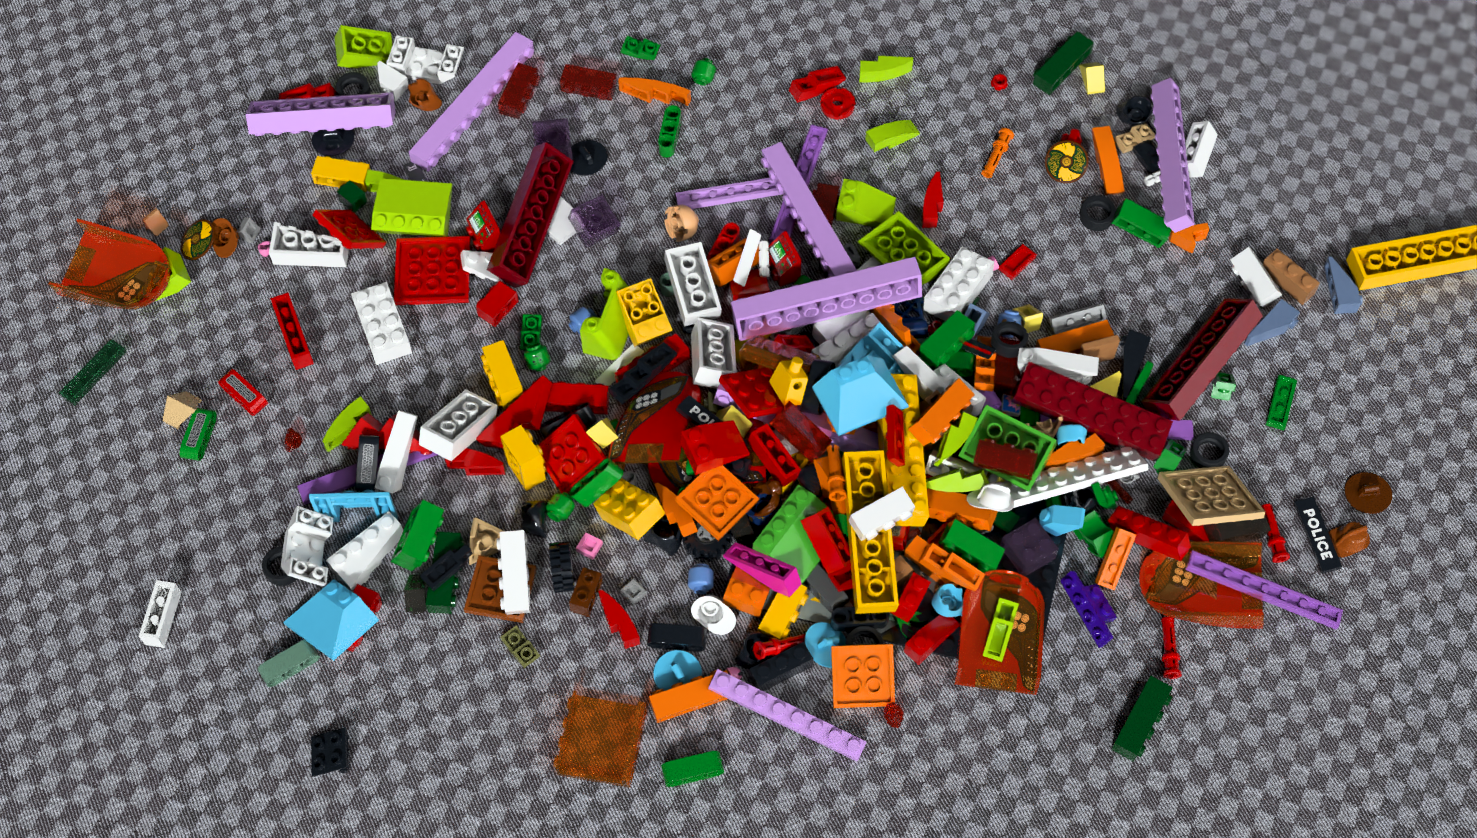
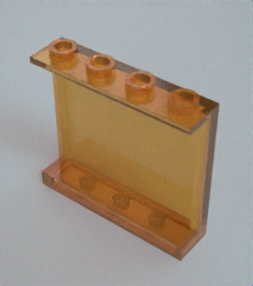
(600, 740)

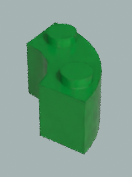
(1095, 533)

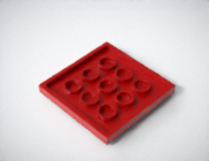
(431, 271)

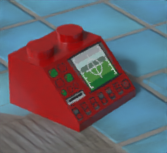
(483, 228)
(784, 260)

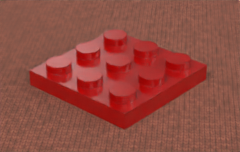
(349, 229)
(752, 392)
(570, 453)

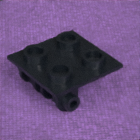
(329, 752)

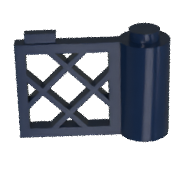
(917, 325)

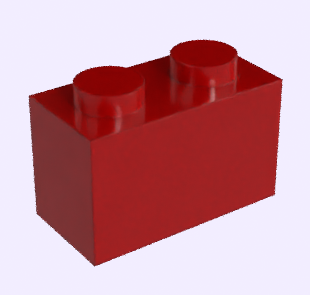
(497, 303)
(911, 596)

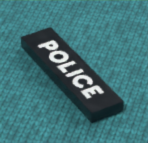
(698, 413)
(1317, 535)

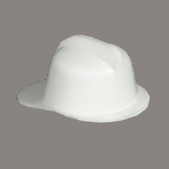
(993, 497)
(713, 614)

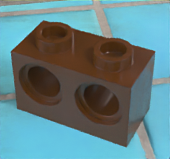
(586, 592)

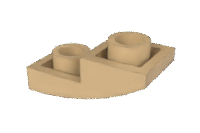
(1136, 136)

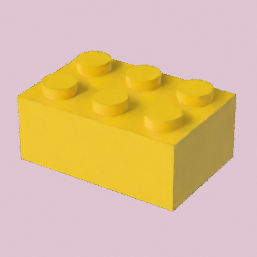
(501, 374)
(524, 457)
(629, 508)

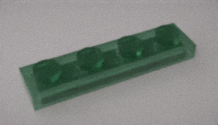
(92, 372)

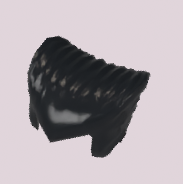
(1135, 110)
(809, 480)
(1080, 498)
(534, 517)
(664, 536)
(746, 656)

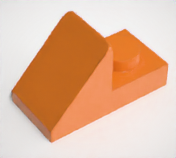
(1186, 238)

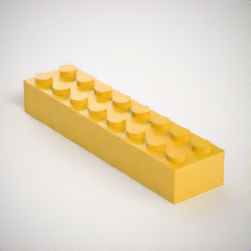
(1414, 258)
(912, 474)
(870, 559)

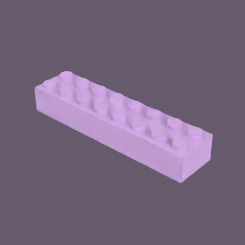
(320, 113)

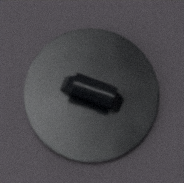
(332, 142)
(588, 157)

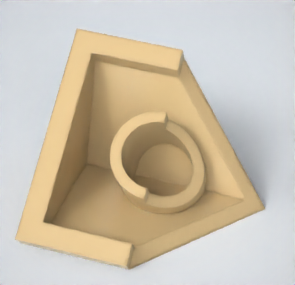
(179, 408)
(1048, 427)
(483, 539)

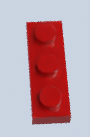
(895, 435)

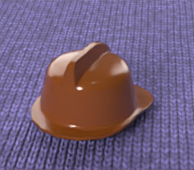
(225, 238)
(1349, 538)

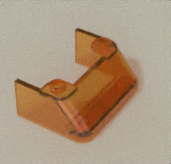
(770, 353)

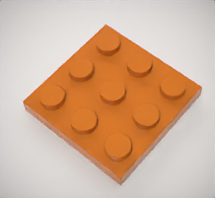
(717, 500)
(862, 675)

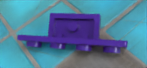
(1091, 607)

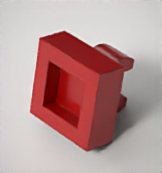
(1073, 136)

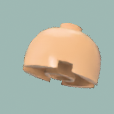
(681, 222)

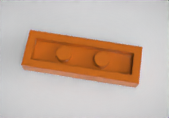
(1115, 558)

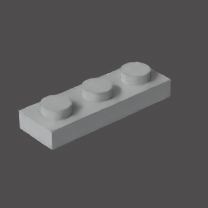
(1077, 318)

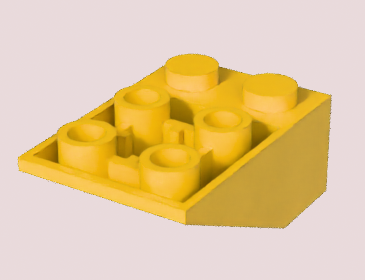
(643, 312)

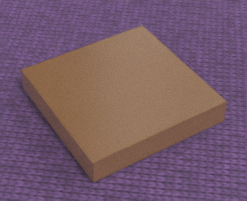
(1102, 348)

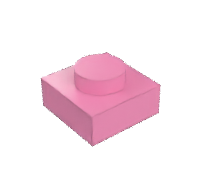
(589, 546)

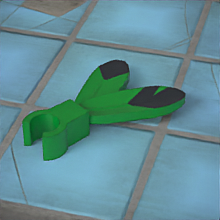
(906, 628)

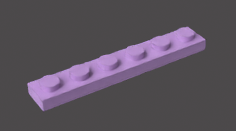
(727, 193)

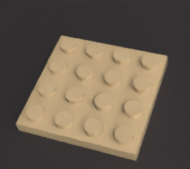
(1211, 495)

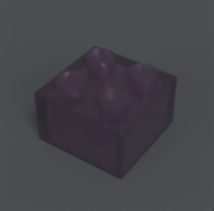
(555, 133)
(594, 221)
(1029, 547)

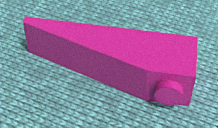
(768, 570)

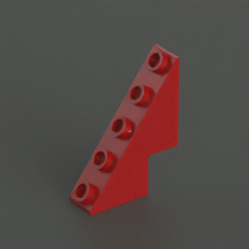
(525, 411)
(370, 426)

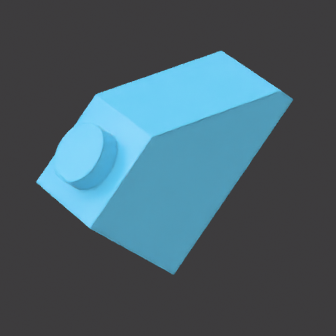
(1061, 519)

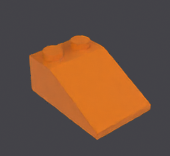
(746, 593)

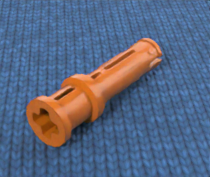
(999, 147)
(836, 479)

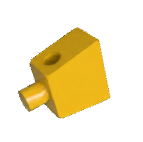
(789, 381)

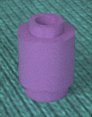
(991, 399)

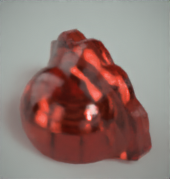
(292, 440)
(893, 714)

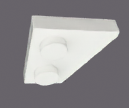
(477, 263)

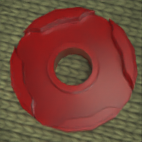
(837, 111)

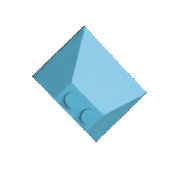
(879, 344)
(858, 393)
(330, 503)
(332, 619)

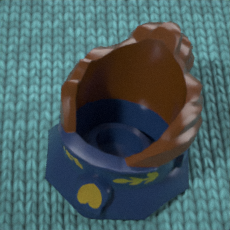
(768, 502)

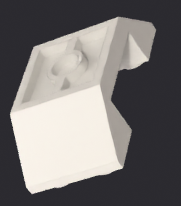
(424, 63)
(305, 546)

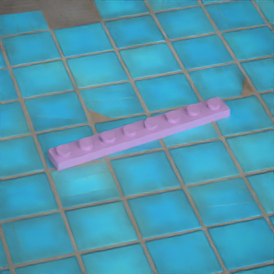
(787, 715)

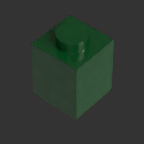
(351, 196)

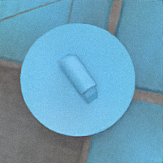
(819, 641)
(675, 668)

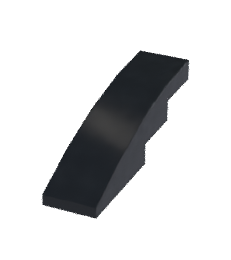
(644, 372)

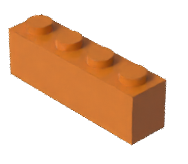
(1073, 339)
(941, 412)
(954, 505)
(684, 698)

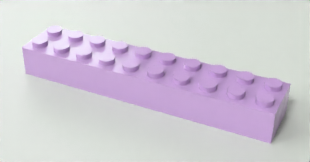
(827, 298)

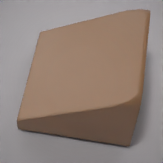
(155, 222)

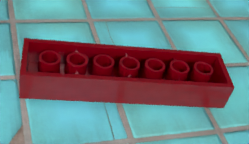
(530, 215)
(1202, 358)
(1093, 409)

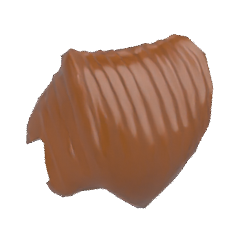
(423, 95)

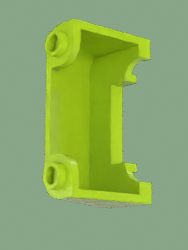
(606, 335)

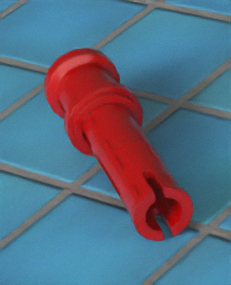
(1276, 541)
(775, 646)
(1170, 656)

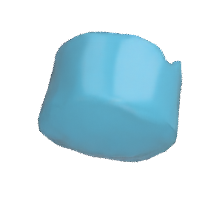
(1071, 433)
(948, 600)

